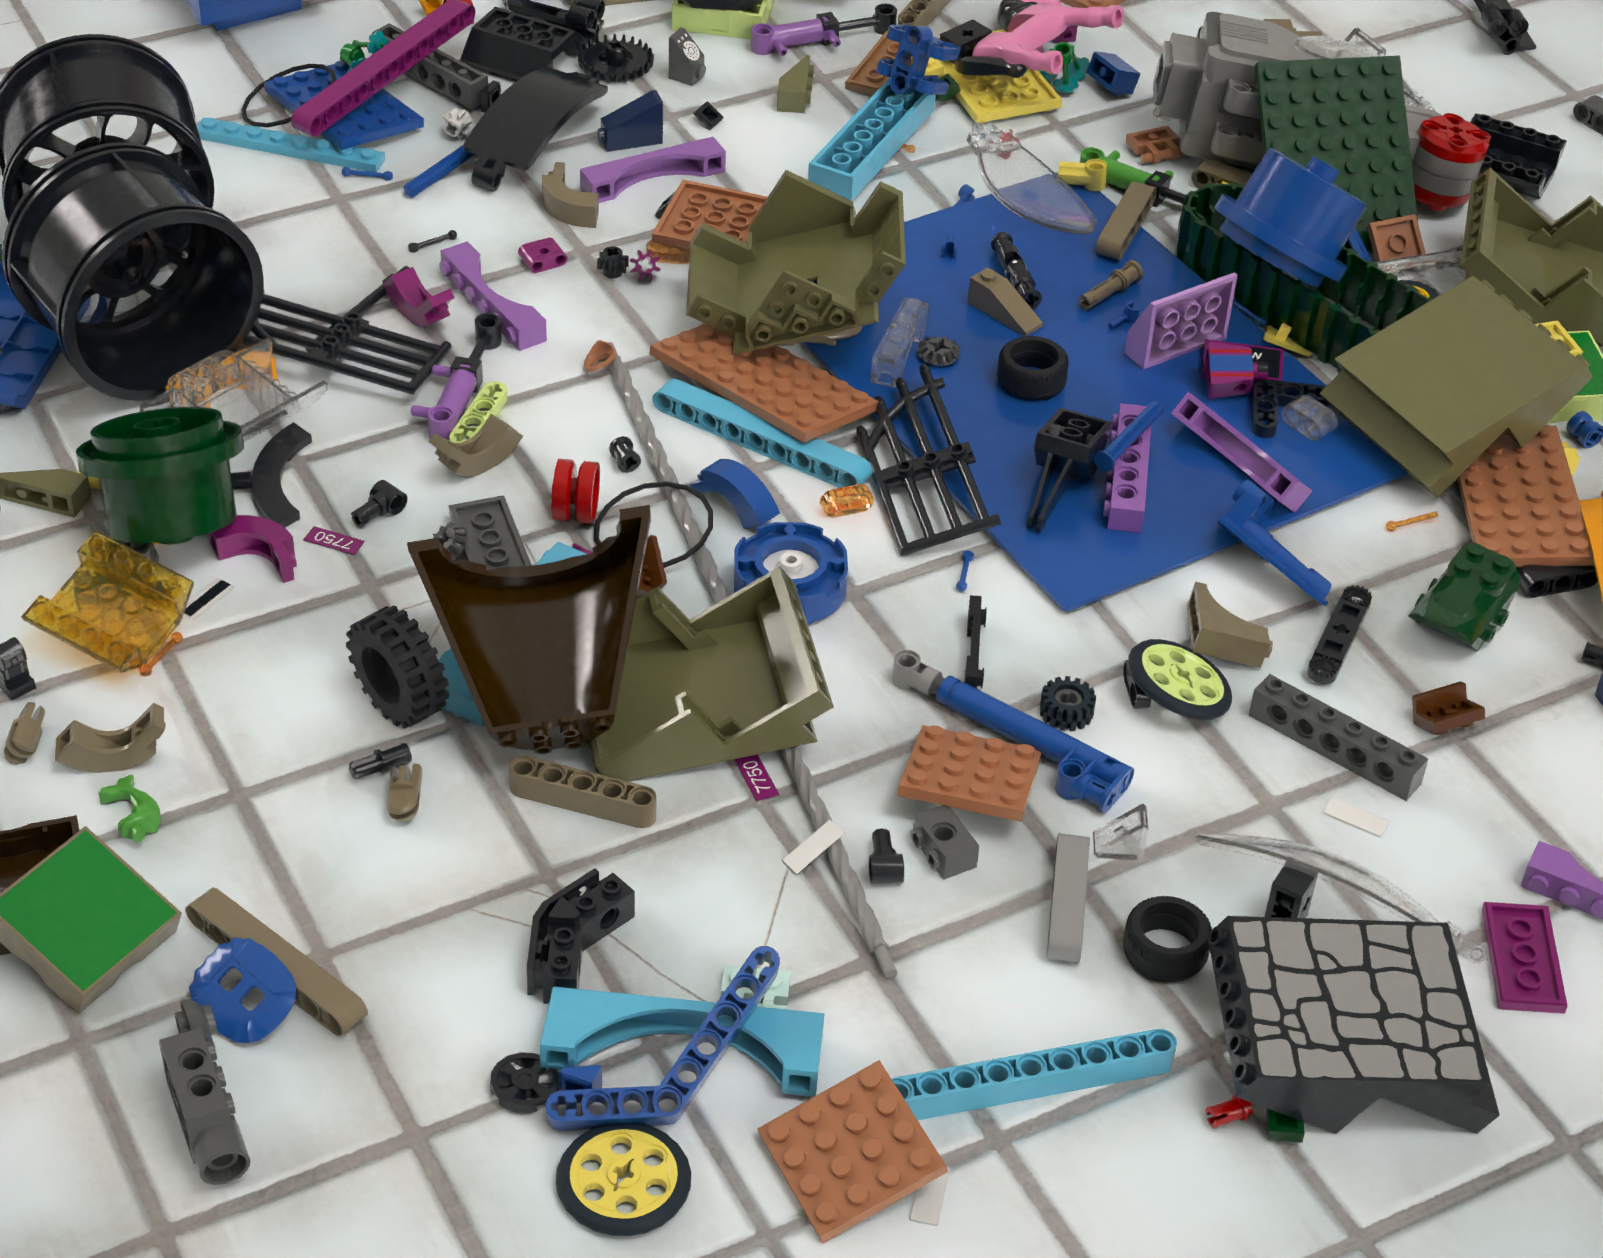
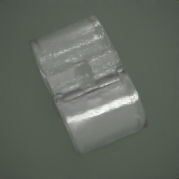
(1309, 417)

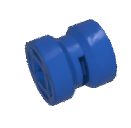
(1583, 427)

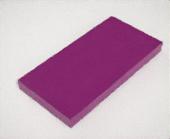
(1524, 957)

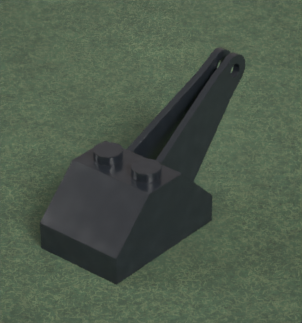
(1068, 447)

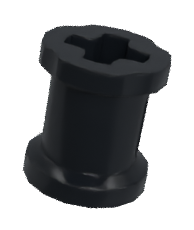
(624, 454)

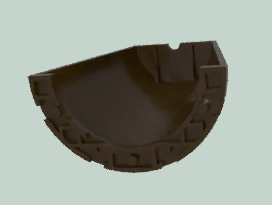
(541, 639)

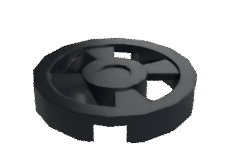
(521, 1082)

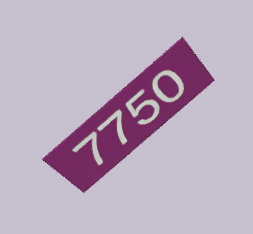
(334, 540)
(756, 777)

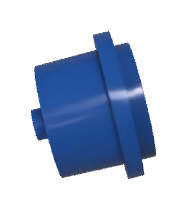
(1293, 217)

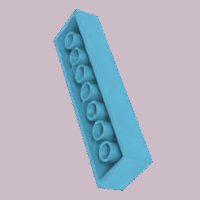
(869, 140)

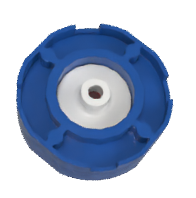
(805, 555)

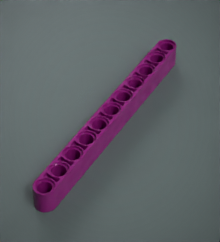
(382, 67)

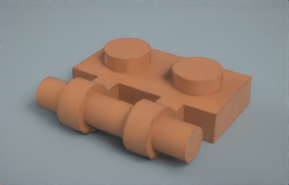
(1151, 141)

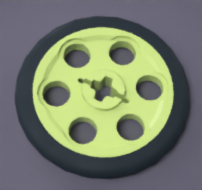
(1180, 679)

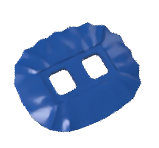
(259, 970)

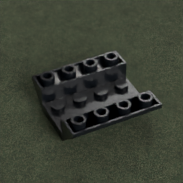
(517, 43)
(1520, 154)

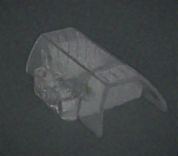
(239, 388)

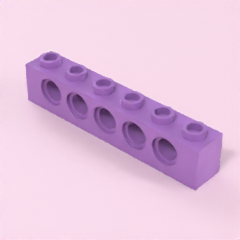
(1128, 476)

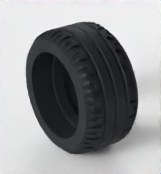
(1032, 383)
(1164, 962)

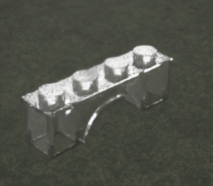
(892, 352)

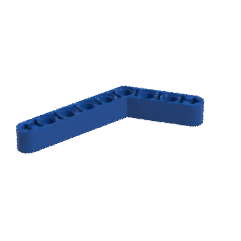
(689, 1060)

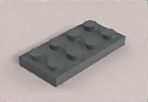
(491, 533)

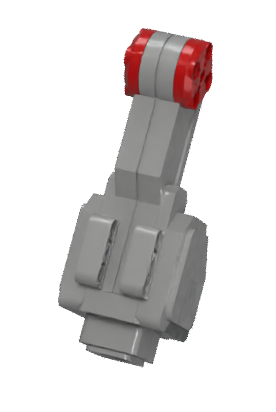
(1214, 95)

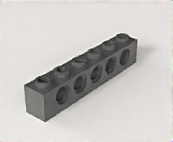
(445, 73)
(1338, 737)

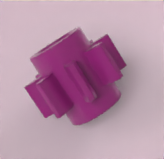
(651, 261)

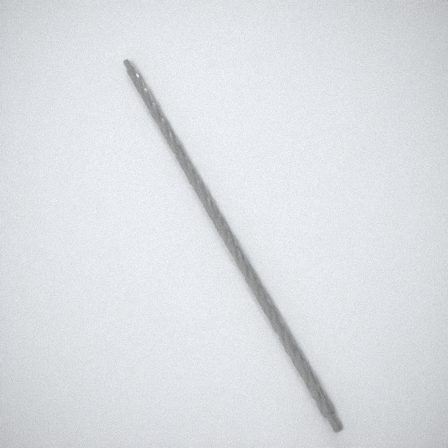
(793, 757)

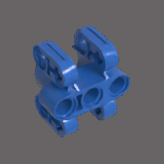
(921, 45)

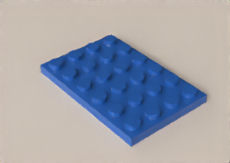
(370, 121)

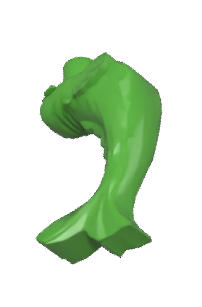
(144, 815)

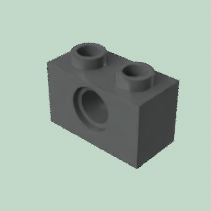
(945, 841)

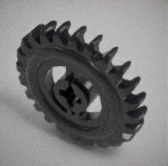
(614, 56)

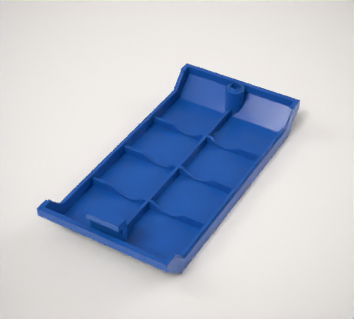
(26, 349)

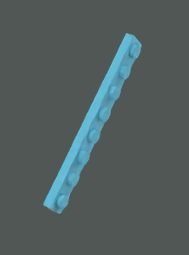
(289, 145)

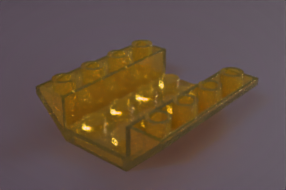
(114, 605)

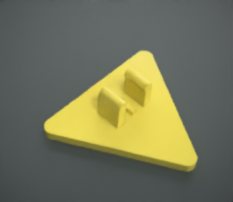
(1280, 338)

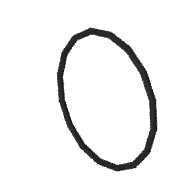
(260, 86)
(655, 485)

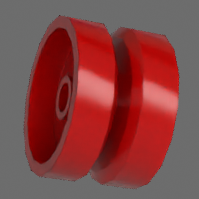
(575, 491)

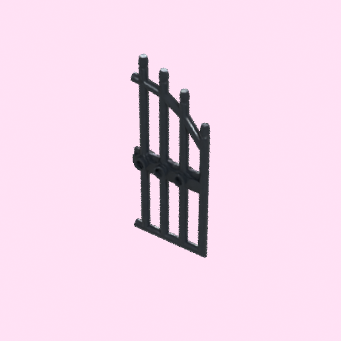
(340, 338)
(930, 465)

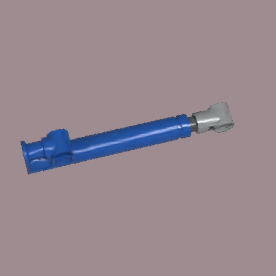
(1081, 768)

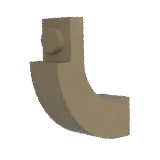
(567, 204)
(481, 452)
(110, 750)

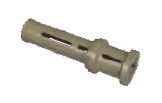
(1117, 281)

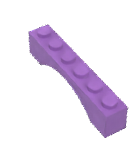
(693, 158)
(519, 323)
(1242, 452)
(1562, 878)

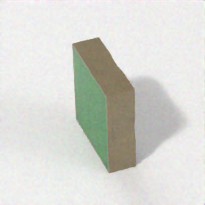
(83, 919)

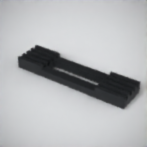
(976, 617)

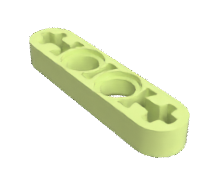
(474, 416)

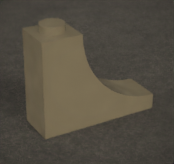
(1223, 634)

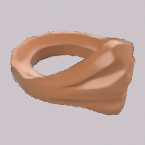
(600, 351)

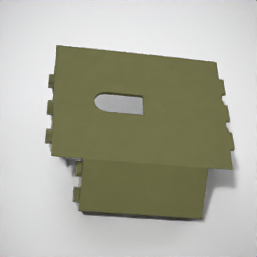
(799, 235)

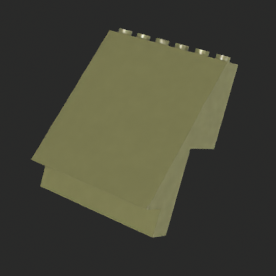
(1537, 264)
(1454, 381)
(714, 684)

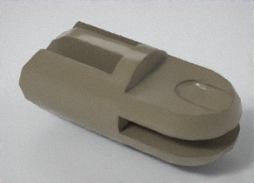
(24, 734)
(404, 792)

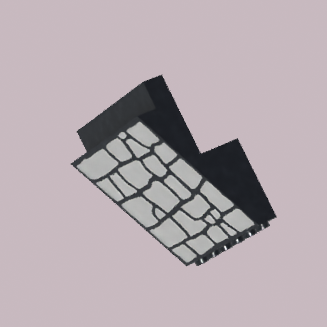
(1349, 1014)

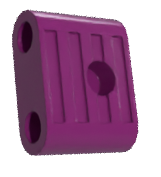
(542, 255)

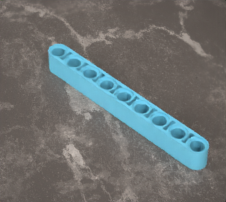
(750, 431)
(1038, 1073)

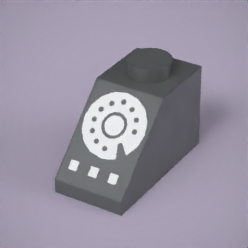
(685, 59)

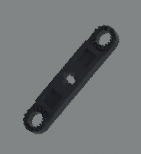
(1333, 647)

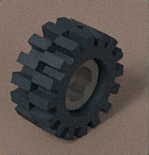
(1079, 705)

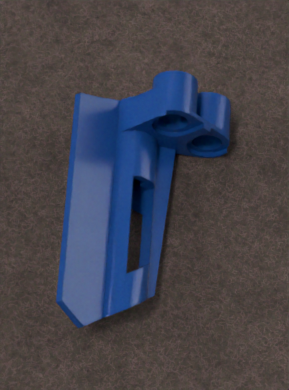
(1242, 523)

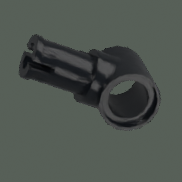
(382, 499)
(885, 863)

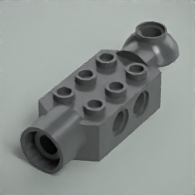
(199, 1096)

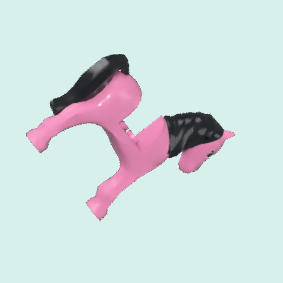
(1027, 28)

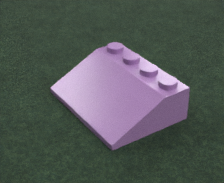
(1182, 322)

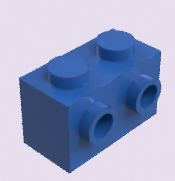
(1113, 73)

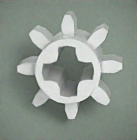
(457, 123)

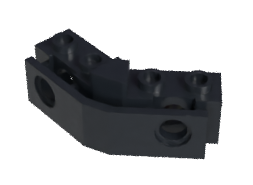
(572, 927)

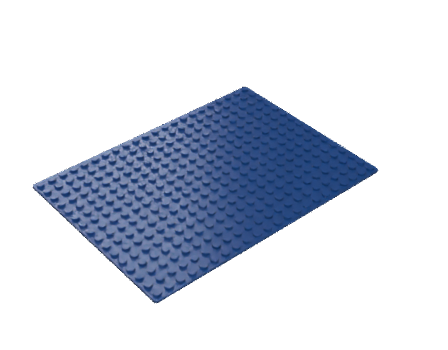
(1186, 477)

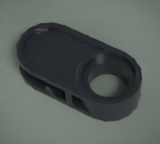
(1136, 695)

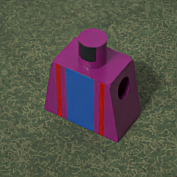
(1231, 370)

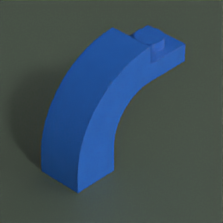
(741, 488)

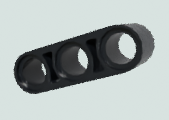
(1550, 580)

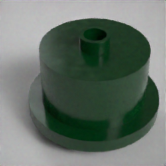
(164, 473)

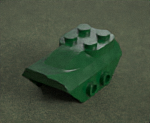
(1470, 596)

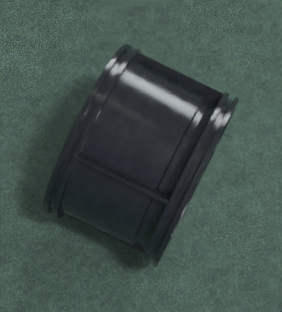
(101, 79)
(99, 230)

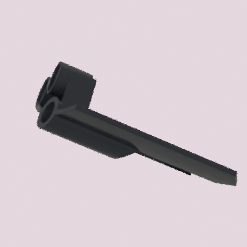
(582, 16)
(1505, 25)

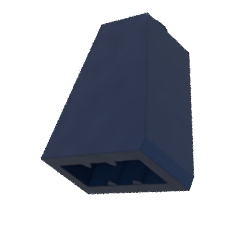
(633, 124)

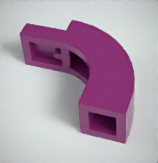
(415, 301)
(257, 537)

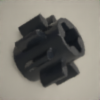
(612, 262)

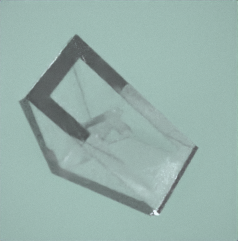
(1123, 836)

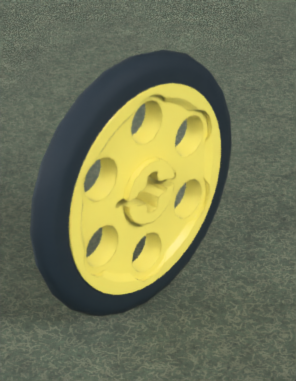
(602, 1214)

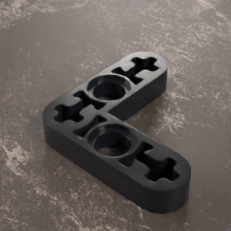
(1277, 396)

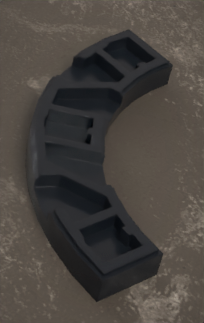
(269, 471)

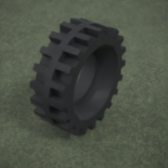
(397, 666)

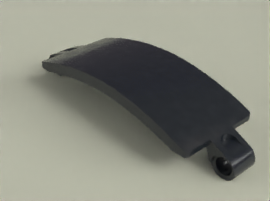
(526, 120)

